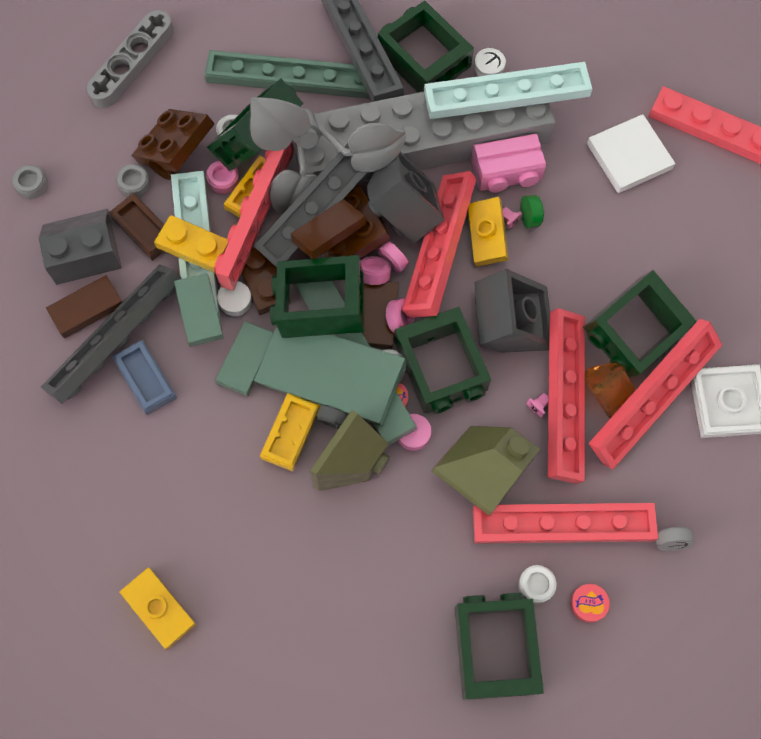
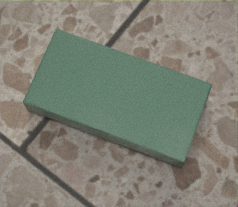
(198, 309)
(244, 359)

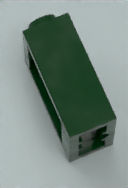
(444, 69)
(235, 142)
(661, 303)
(324, 320)
(433, 329)
(500, 688)

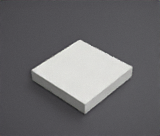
(630, 153)
(728, 400)

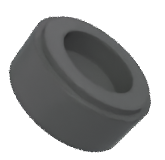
(330, 416)

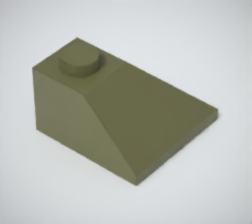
(350, 456)
(486, 464)

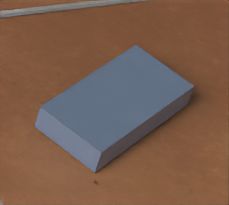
(144, 377)

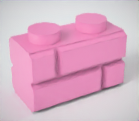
(508, 163)

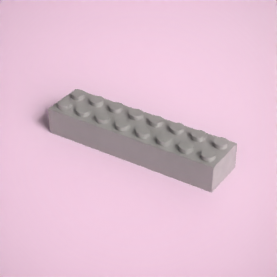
(427, 140)

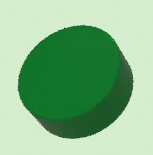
(532, 211)

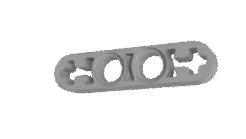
(126, 56)

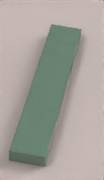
(300, 74)
(326, 296)

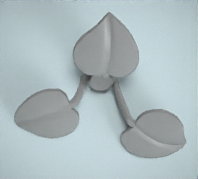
(279, 122)

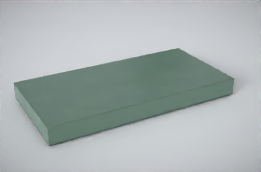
(333, 373)

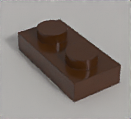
(258, 276)

